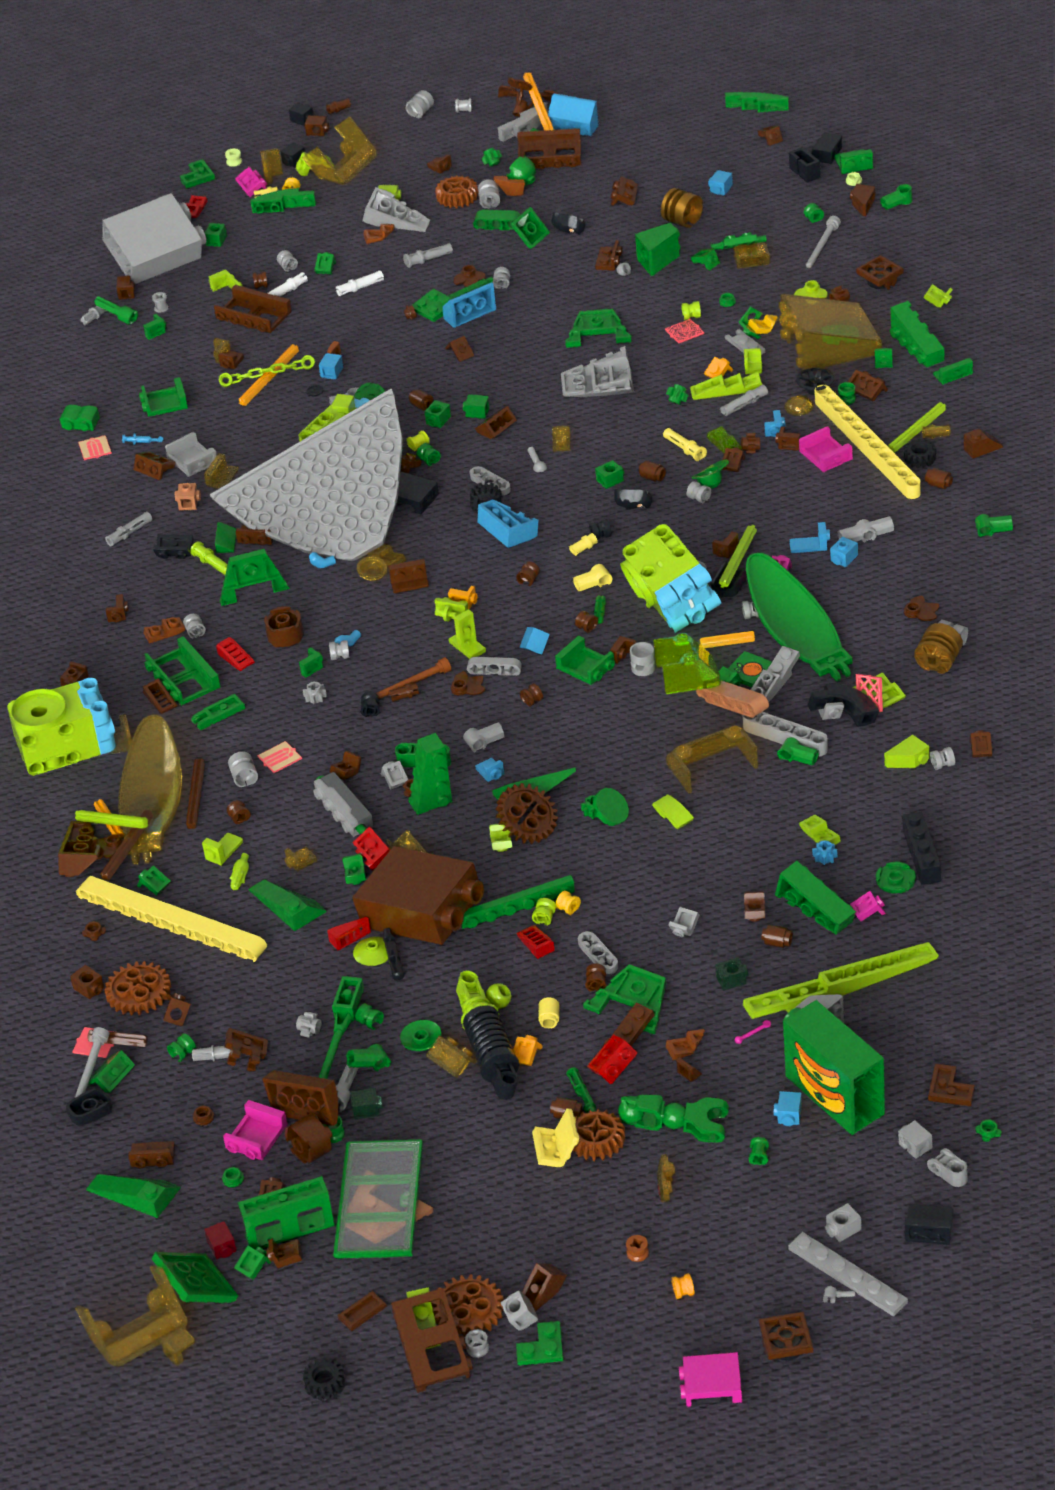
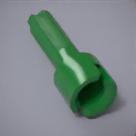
(124, 313)

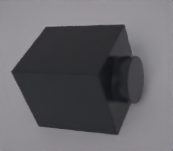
(299, 113)
(292, 154)

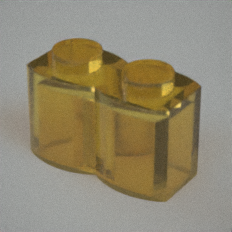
(751, 255)

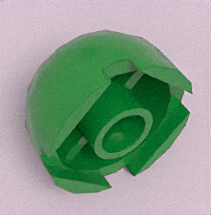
(523, 169)

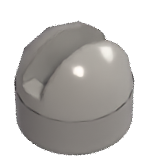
(622, 268)

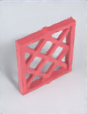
(859, 681)

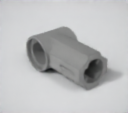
(480, 738)

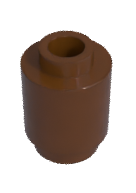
(420, 399)
(652, 471)
(938, 478)
(777, 936)
(561, 1104)

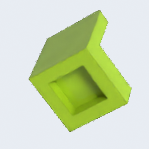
(753, 361)
(344, 403)

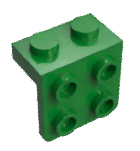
(854, 161)

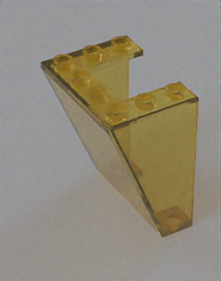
(827, 330)

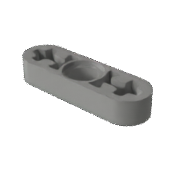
(486, 476)
(480, 662)
(597, 945)

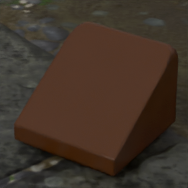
(687, 1070)

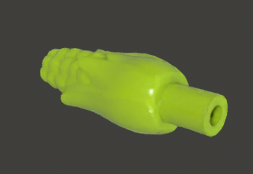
(239, 872)

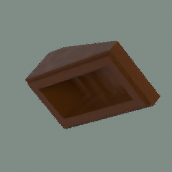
(154, 686)

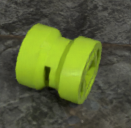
(691, 310)
(544, 911)

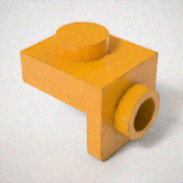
(718, 367)

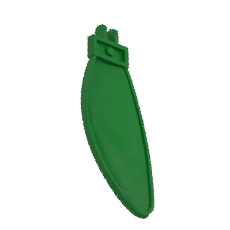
(795, 616)

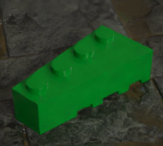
(915, 335)
(431, 776)
(814, 898)

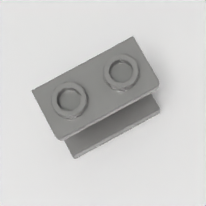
(190, 454)

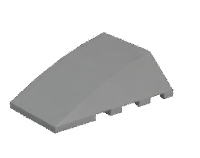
(599, 378)

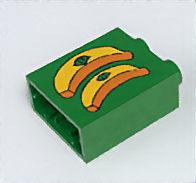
(834, 1066)

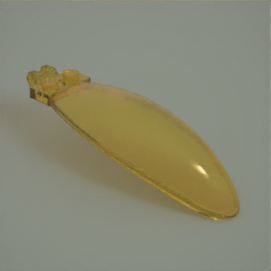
(152, 783)

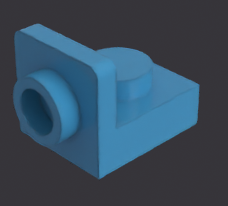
(490, 769)

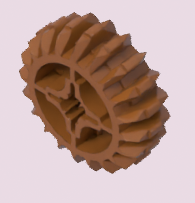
(456, 191)
(599, 1134)

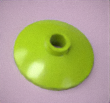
(370, 951)

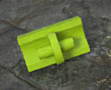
(448, 608)

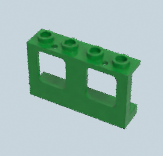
(195, 668)
(285, 1206)

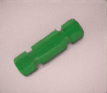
(600, 608)

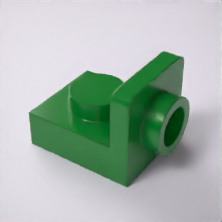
(706, 257)
(324, 263)
(154, 327)
(312, 663)
(730, 677)
(153, 880)
(252, 1261)

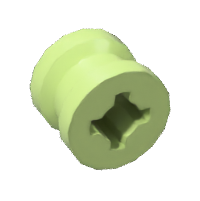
(233, 157)

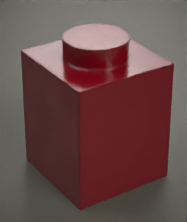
(220, 1240)

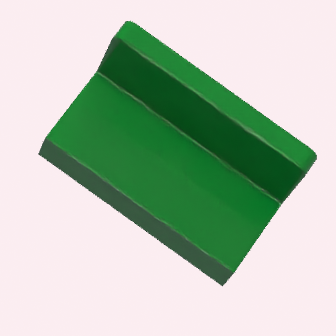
(954, 371)
(112, 1071)

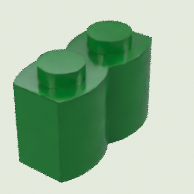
(79, 417)

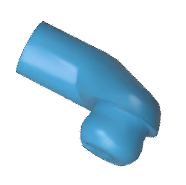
(321, 562)
(352, 638)

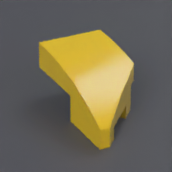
(763, 326)

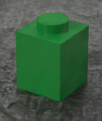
(476, 406)

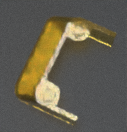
(357, 153)
(706, 747)
(142, 1333)

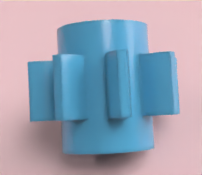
(824, 852)

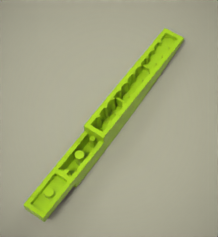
(842, 980)

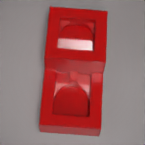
(196, 205)

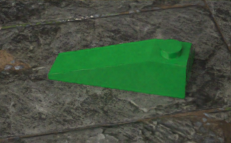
(543, 782)
(288, 905)
(141, 1194)

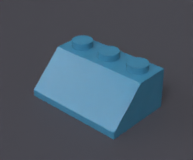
(573, 113)
(470, 305)

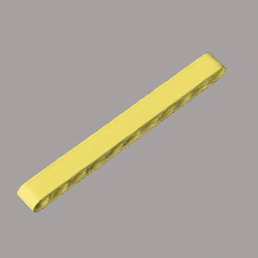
(868, 442)
(172, 918)

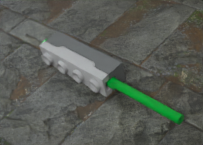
(342, 804)

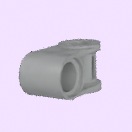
(949, 1168)

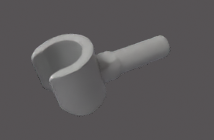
(833, 1293)

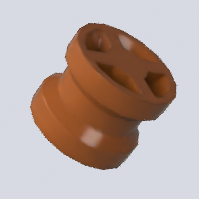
(634, 1253)

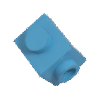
(773, 427)

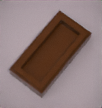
(362, 1311)

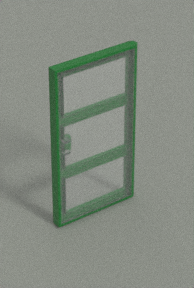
(378, 1199)

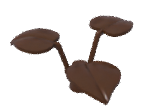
(521, 105)

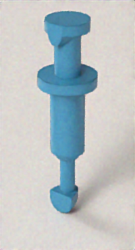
(140, 439)

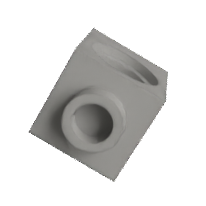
(915, 1139)
(843, 1222)
(519, 1310)

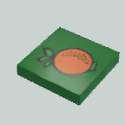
(749, 667)

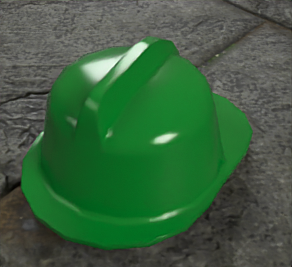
(711, 475)

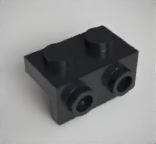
(173, 546)
(735, 585)

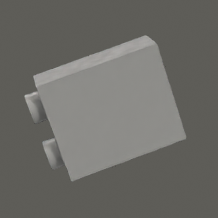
(153, 238)

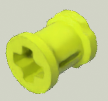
(416, 441)

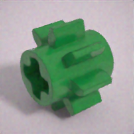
(491, 157)
(677, 394)
(587, 807)

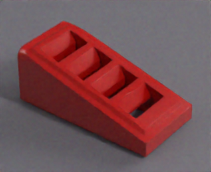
(230, 649)
(343, 934)
(545, 945)

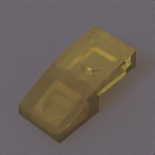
(386, 553)

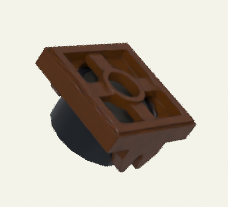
(880, 272)
(785, 1336)

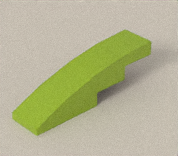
(723, 387)

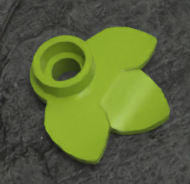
(811, 289)

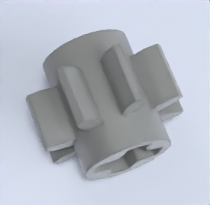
(314, 692)
(308, 1024)

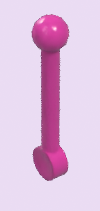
(738, 1039)

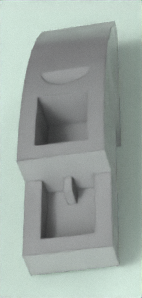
(528, 120)
(777, 674)

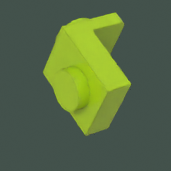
(937, 296)
(499, 839)

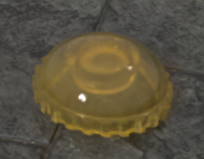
(798, 405)
(371, 568)

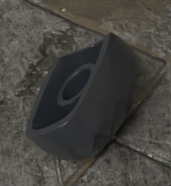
(568, 223)
(632, 498)
(89, 1107)

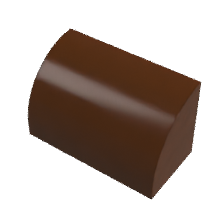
(496, 423)

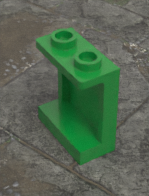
(164, 400)
(584, 662)

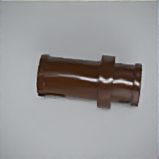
(337, 106)
(404, 692)

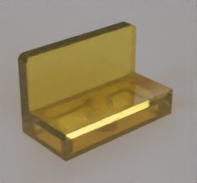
(271, 164)
(219, 472)
(122, 736)

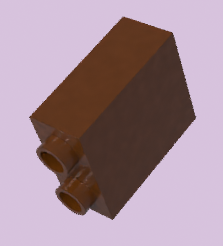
(419, 894)

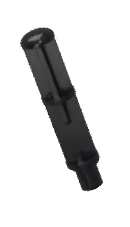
(393, 956)

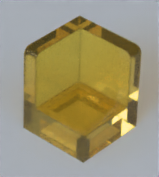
(176, 1343)

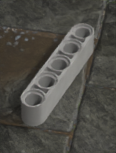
(779, 730)

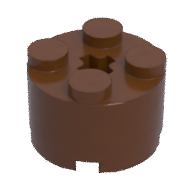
(283, 627)
(309, 1138)

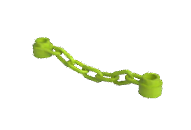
(284, 367)

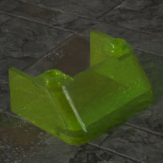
(685, 664)

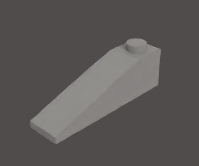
(388, 210)

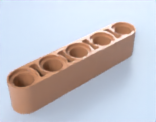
(735, 699)

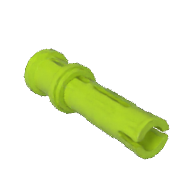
(207, 556)

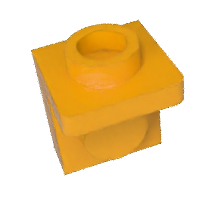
(469, 596)
(526, 1049)

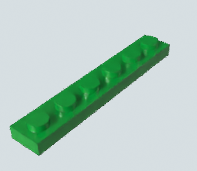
(521, 900)

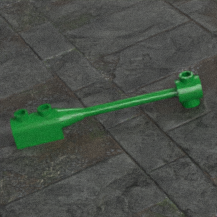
(344, 1011)

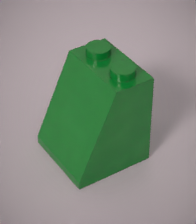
(657, 247)

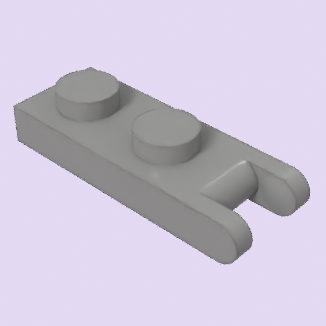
(743, 341)

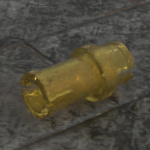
(935, 431)

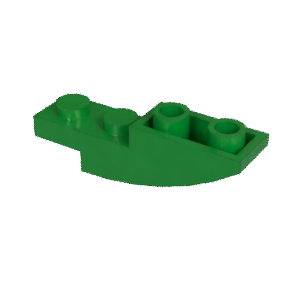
(281, 199)

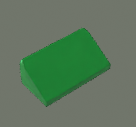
(225, 538)

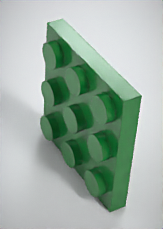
(195, 1277)

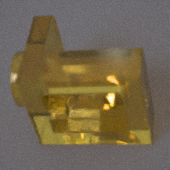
(220, 346)
(561, 438)
(299, 859)

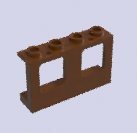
(549, 142)
(258, 303)
(417, 1341)

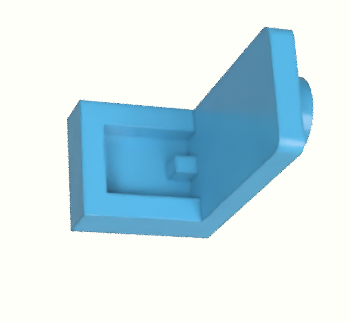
(811, 543)

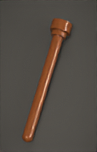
(442, 666)

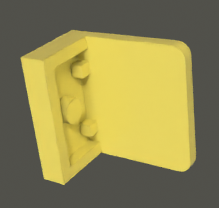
(556, 1145)

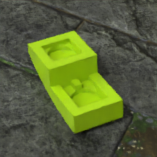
(673, 810)
(817, 829)

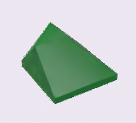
(530, 228)

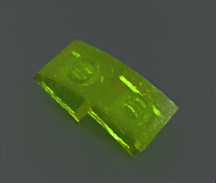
(722, 440)

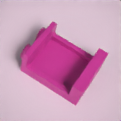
(824, 450)
(256, 1130)
(710, 1377)

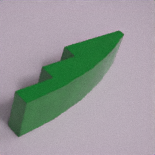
(753, 100)

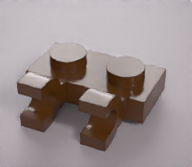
(245, 1043)

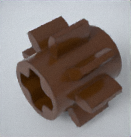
(839, 294)
(750, 443)

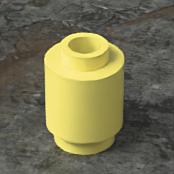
(548, 1012)

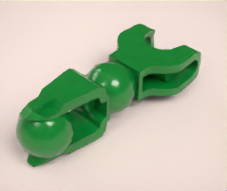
(694, 1117)

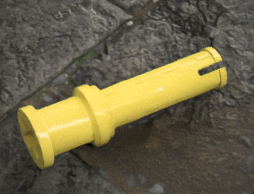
(689, 446)

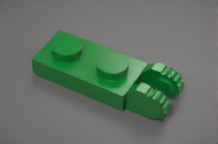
(218, 711)

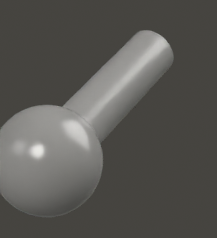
(539, 466)

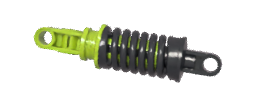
(487, 1036)

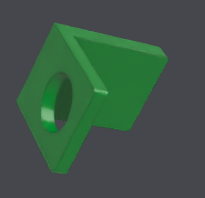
(744, 322)
(883, 358)

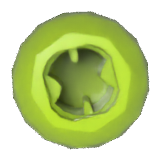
(498, 995)

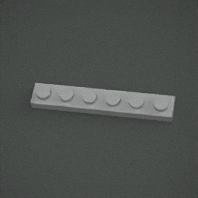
(848, 1274)

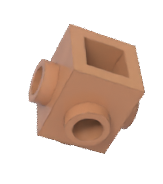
(187, 496)

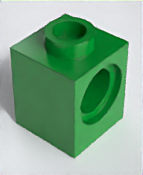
(215, 234)
(437, 414)
(609, 474)

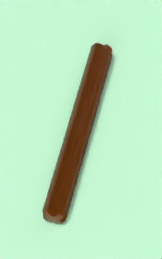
(195, 793)
(124, 848)

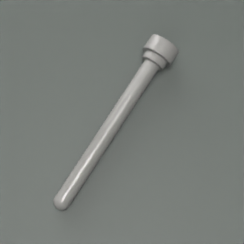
(832, 224)
(98, 1037)

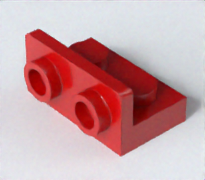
(371, 848)
(612, 1059)

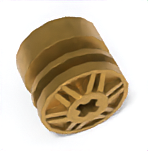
(681, 207)
(938, 648)

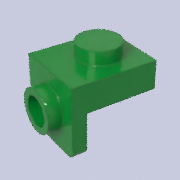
(354, 869)

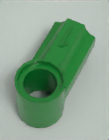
(901, 196)
(988, 525)
(793, 750)
(372, 1057)

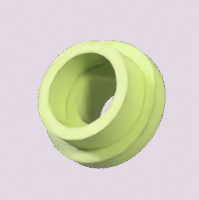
(853, 179)

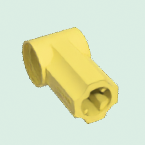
(597, 576)

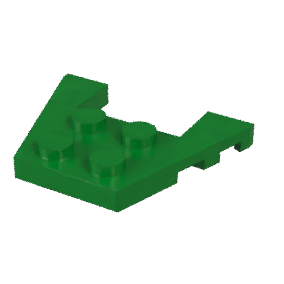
(595, 323)
(250, 570)
(630, 987)

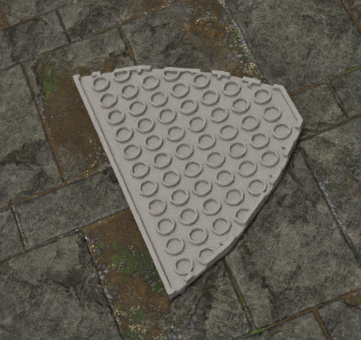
(329, 489)

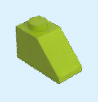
(907, 754)

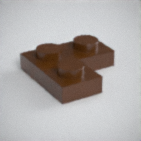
(945, 1090)

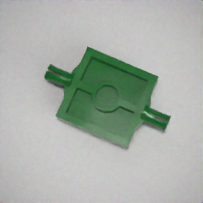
(744, 239)

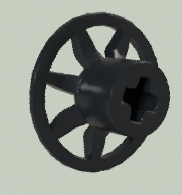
(814, 380)

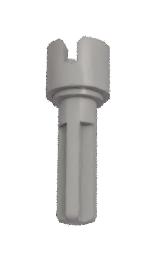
(344, 1086)

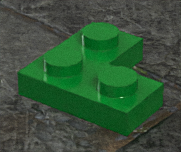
(199, 174)
(545, 1350)

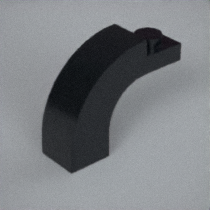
(855, 702)

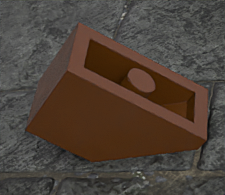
(863, 198)
(980, 443)
(543, 1284)

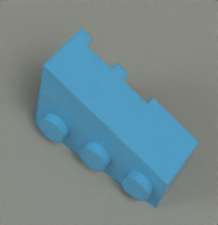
(505, 524)

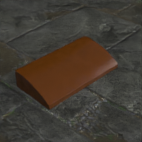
(302, 1095)

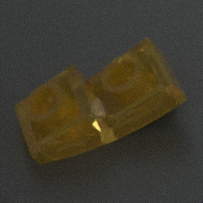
(665, 1172)

